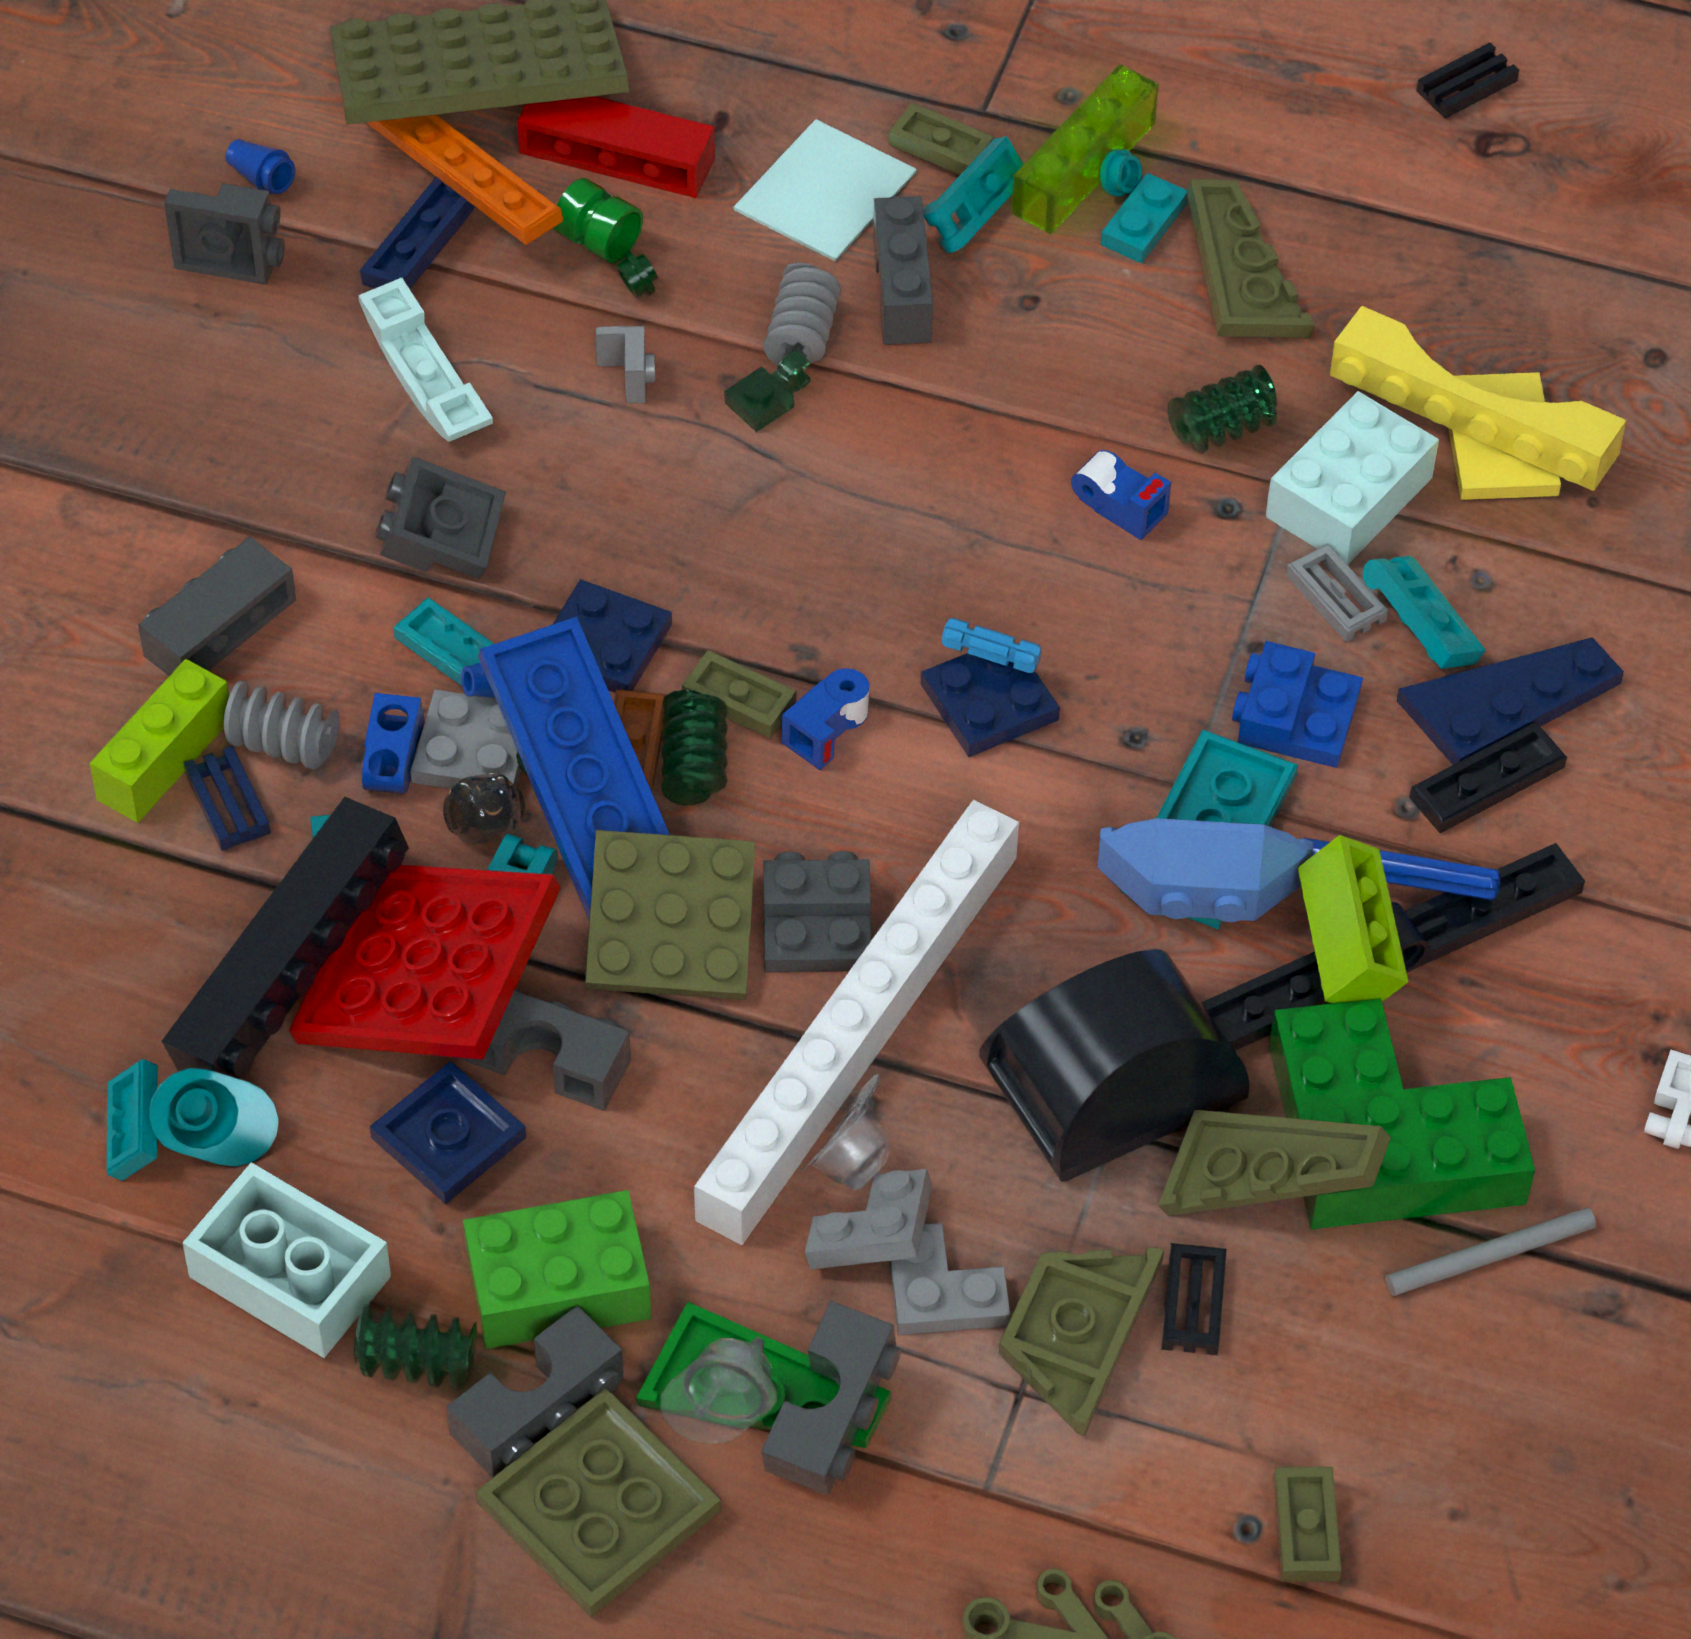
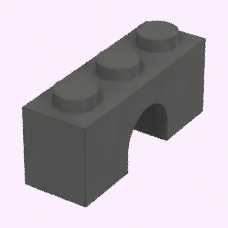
(903, 270)
(588, 1050)
(504, 1423)
(816, 1443)

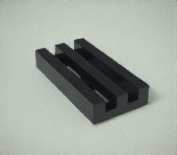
(1462, 76)
(1191, 1338)

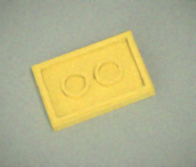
(1489, 472)

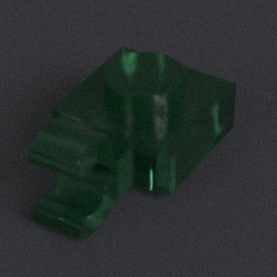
(766, 396)

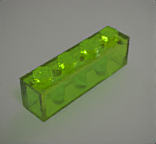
(1071, 158)

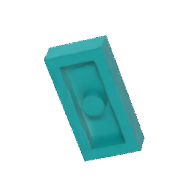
(1144, 218)

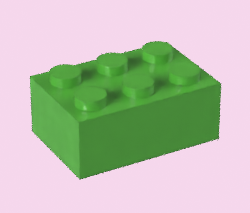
(551, 1257)

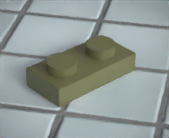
(937, 138)
(749, 696)
(1307, 1524)

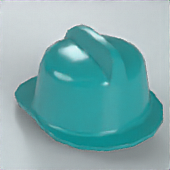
(213, 1117)

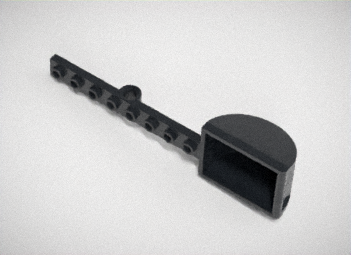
(1136, 1051)

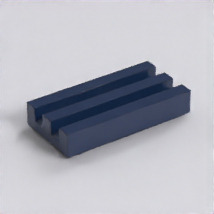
(214, 767)

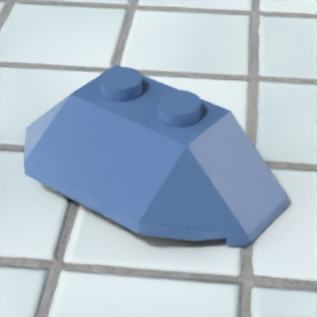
(1203, 867)

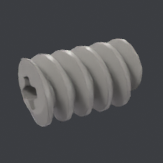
(802, 313)
(279, 729)

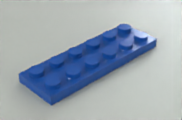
(570, 743)

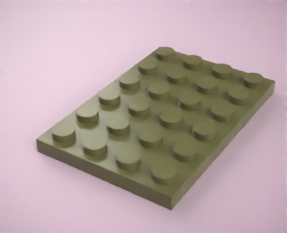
(477, 59)

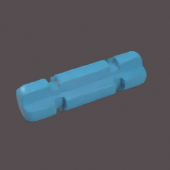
(991, 645)

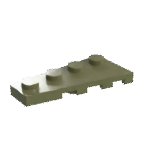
(1240, 268)
(1266, 1159)

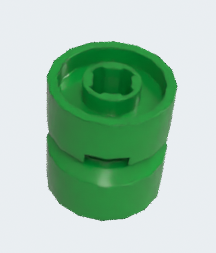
(599, 221)

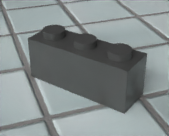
(218, 609)

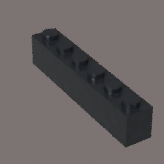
(287, 941)

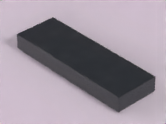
(1487, 777)

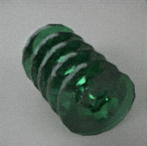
(1224, 408)
(693, 746)
(414, 1348)

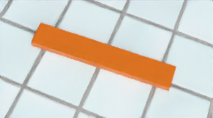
(473, 174)

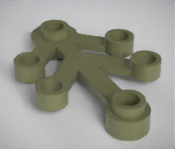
(1069, 1607)

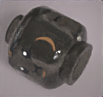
(483, 808)

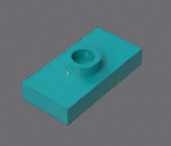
(440, 638)
(129, 1131)

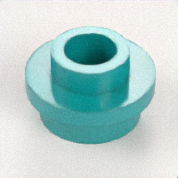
(1120, 172)

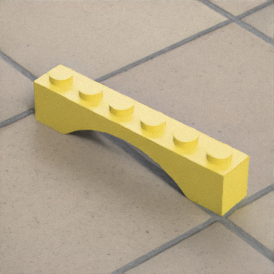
(1558, 437)

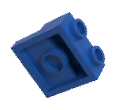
(1296, 705)

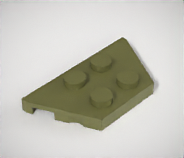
(1076, 1326)

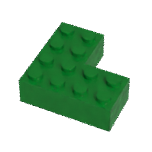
(1448, 1142)

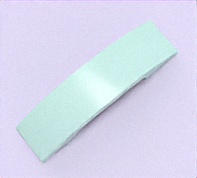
(420, 363)

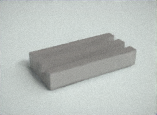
(1330, 597)

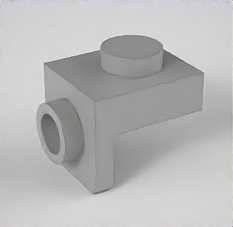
(627, 348)

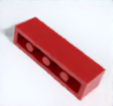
(620, 142)

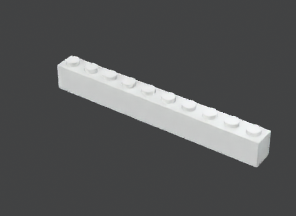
(855, 1023)

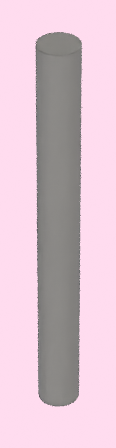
(1490, 1251)

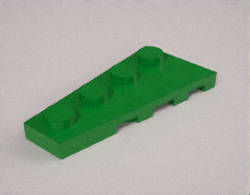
(790, 1368)

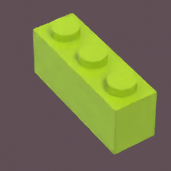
(158, 739)
(1352, 922)

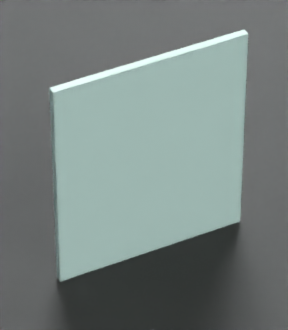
(824, 189)

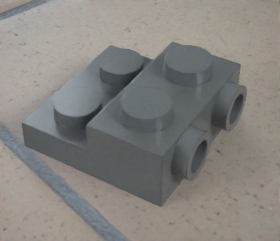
(225, 233)
(439, 519)
(815, 912)

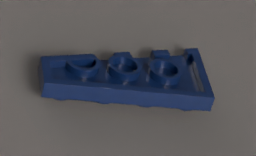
(1498, 699)

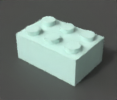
(1352, 477)
(287, 1259)

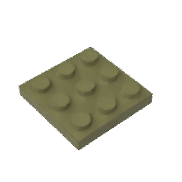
(670, 915)
(598, 1502)

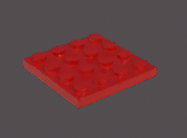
(429, 963)

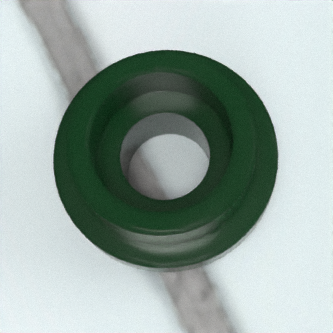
(637, 274)

